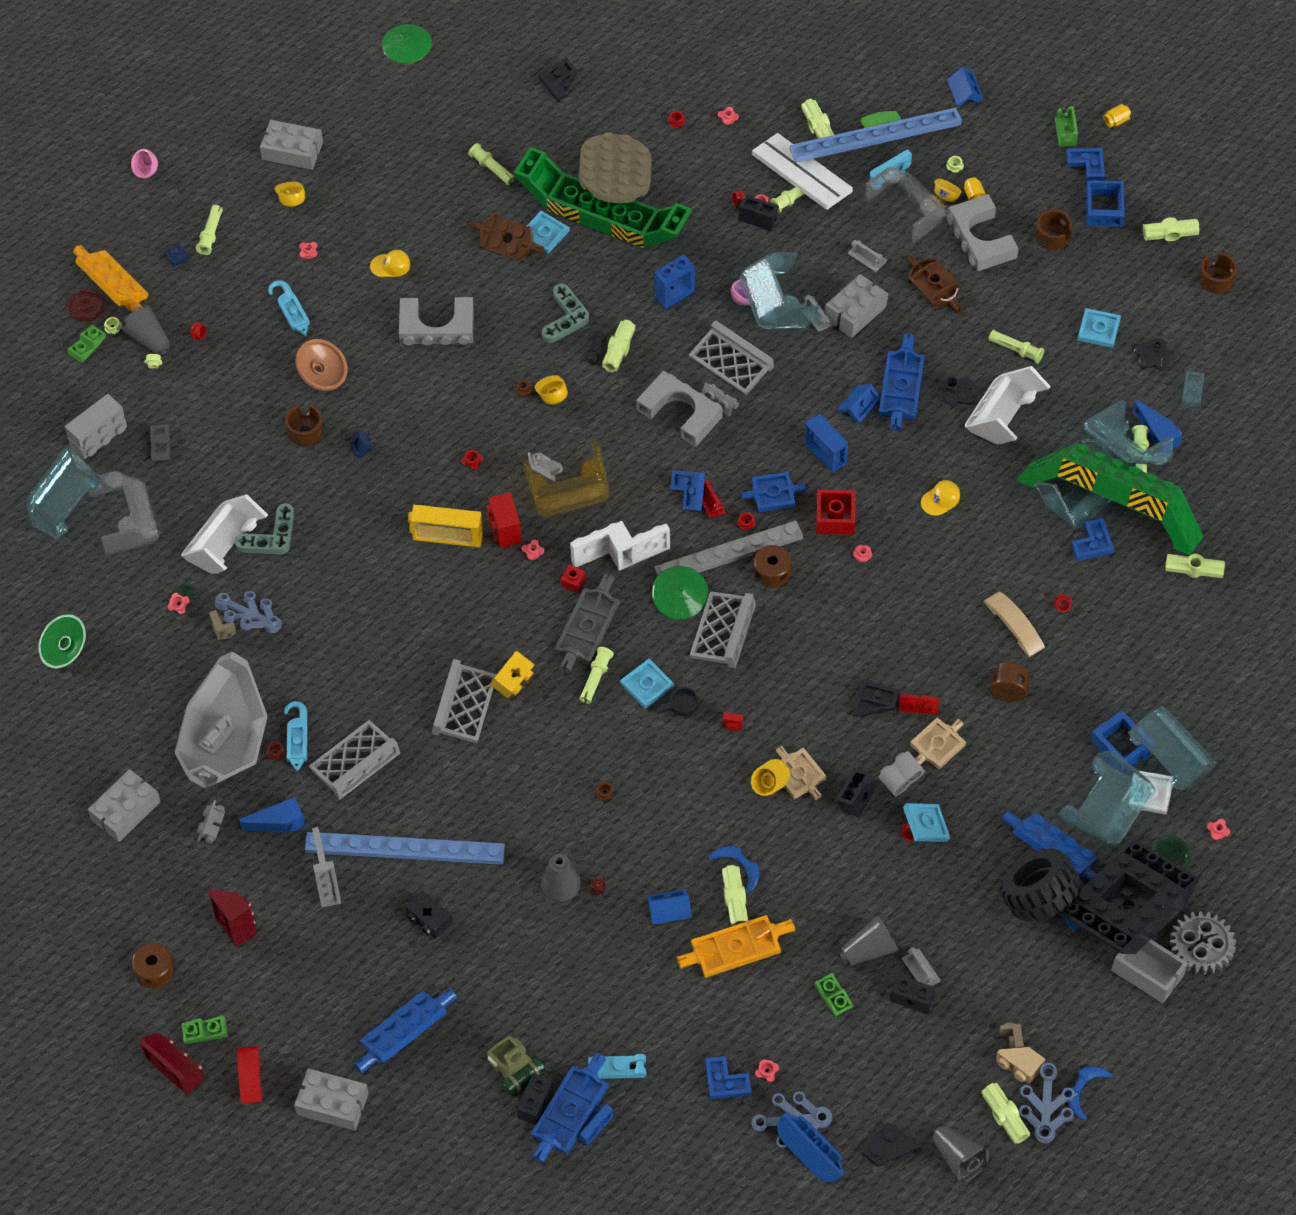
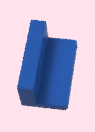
(964, 86)
(860, 402)
(669, 906)
(595, 1124)

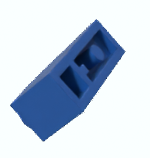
(1158, 425)
(277, 818)

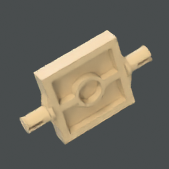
(938, 743)
(803, 773)

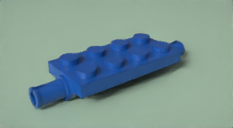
(901, 383)
(1042, 834)
(403, 1027)
(570, 1109)

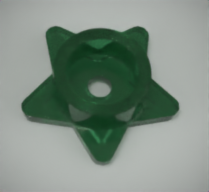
(186, 588)

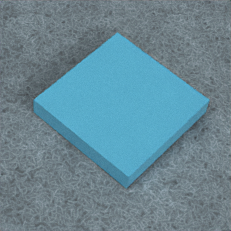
(547, 231)
(1099, 328)
(647, 683)
(926, 822)

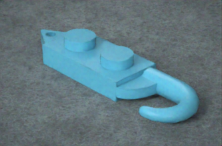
(291, 308)
(297, 736)

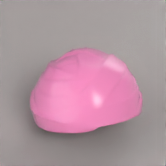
(144, 163)
(738, 294)

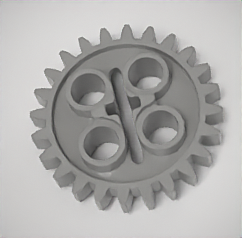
(1213, 956)

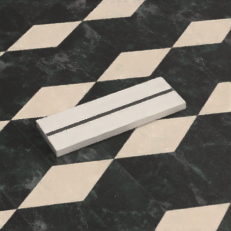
(806, 175)

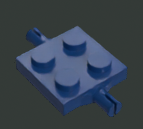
(773, 492)

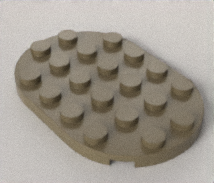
(615, 168)

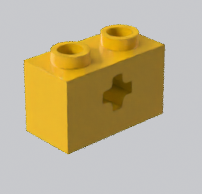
(515, 665)

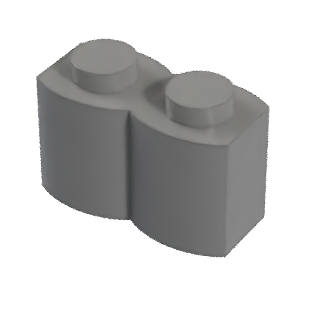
(901, 773)

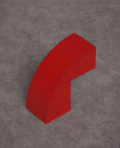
(249, 1074)

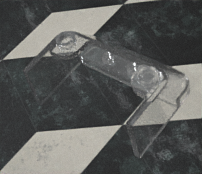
(931, 206)
(134, 529)

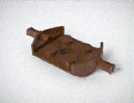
(497, 227)
(938, 293)

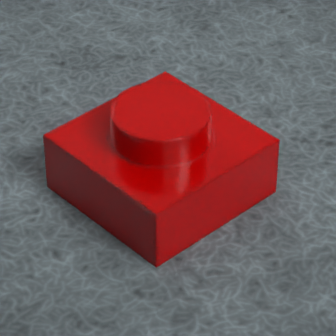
(732, 721)

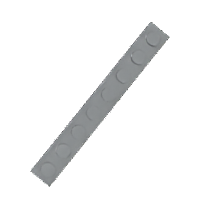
(736, 549)

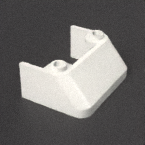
(1002, 402)
(220, 531)

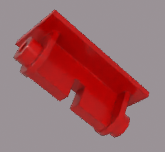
(711, 502)
(914, 704)

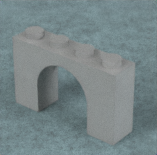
(981, 253)
(456, 331)
(668, 389)

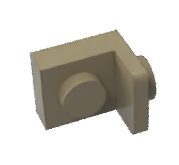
(222, 630)
(1014, 1032)

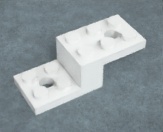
(620, 545)

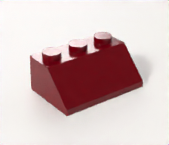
(233, 915)
(171, 1062)

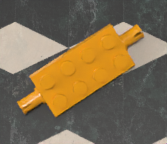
(111, 278)
(736, 946)

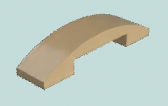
(1016, 622)

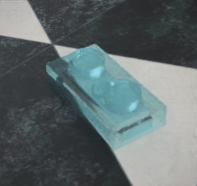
(1193, 389)

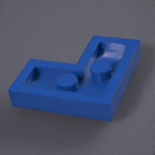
(1090, 159)
(693, 487)
(1096, 544)
(724, 1085)

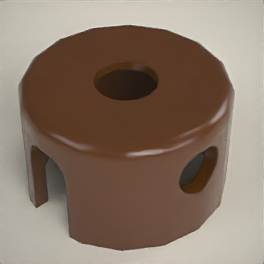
(1051, 222)
(1222, 267)
(296, 420)
(769, 573)
(1006, 685)
(157, 974)

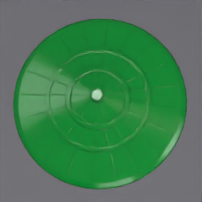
(406, 43)
(680, 592)
(62, 641)

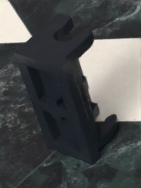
(758, 213)

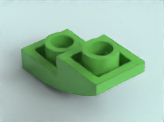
(880, 118)
(88, 342)
(833, 994)
(200, 1030)

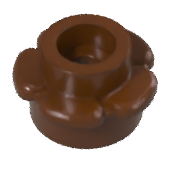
(523, 392)
(604, 786)

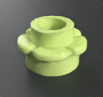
(955, 160)
(112, 321)
(153, 360)

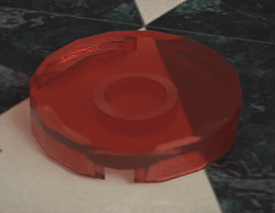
(87, 310)

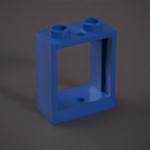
(1108, 218)
(672, 293)
(826, 442)
(1109, 727)

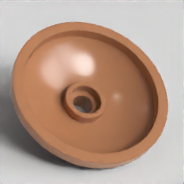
(326, 359)

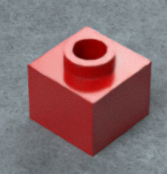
(573, 579)

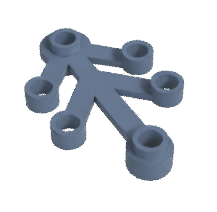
(268, 622)
(1046, 1108)
(812, 1118)

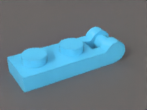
(900, 161)
(620, 1067)

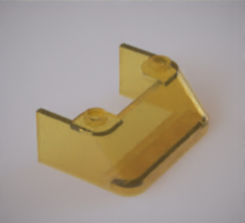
(569, 493)

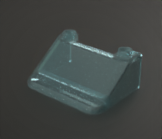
(1112, 427)
(60, 492)
(1172, 747)
(1113, 800)

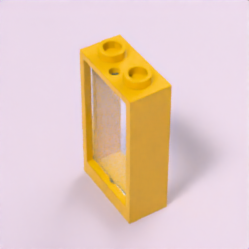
(446, 525)

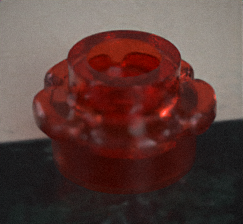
(275, 746)
(598, 885)

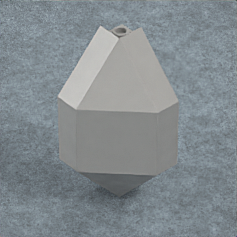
(224, 691)

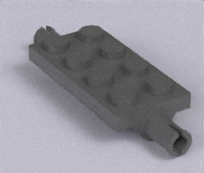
(587, 625)

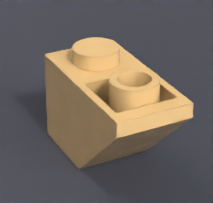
(1021, 1061)

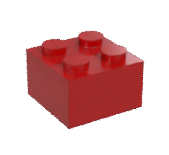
(835, 512)
(504, 520)

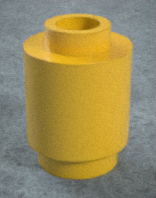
(1117, 115)
(973, 188)

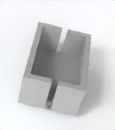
(291, 144)
(857, 305)
(96, 426)
(124, 805)
(1151, 970)
(331, 1099)

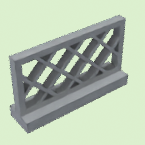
(743, 348)
(738, 632)
(448, 697)
(363, 766)
(325, 876)

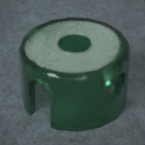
(1174, 848)

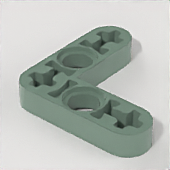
(570, 318)
(272, 540)

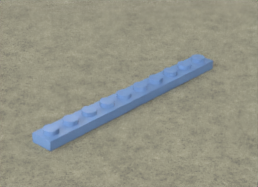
(875, 135)
(408, 848)

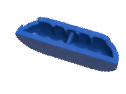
(810, 1147)

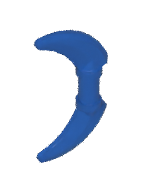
(736, 853)
(1084, 1076)

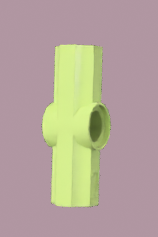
(817, 121)
(1171, 229)
(618, 346)
(1205, 567)
(734, 895)
(1005, 1113)

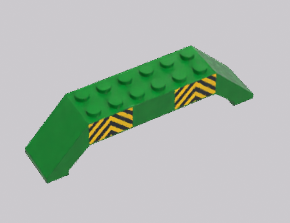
(565, 197)
(1123, 485)

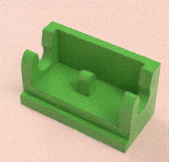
(1066, 127)

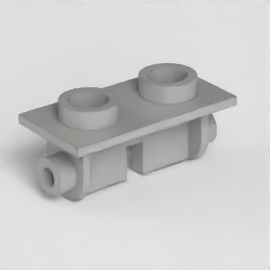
(866, 256)
(820, 320)
(717, 395)
(544, 465)
(217, 734)
(212, 815)
(920, 967)

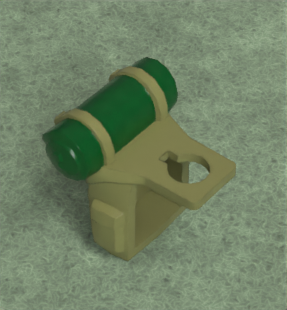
(514, 1064)

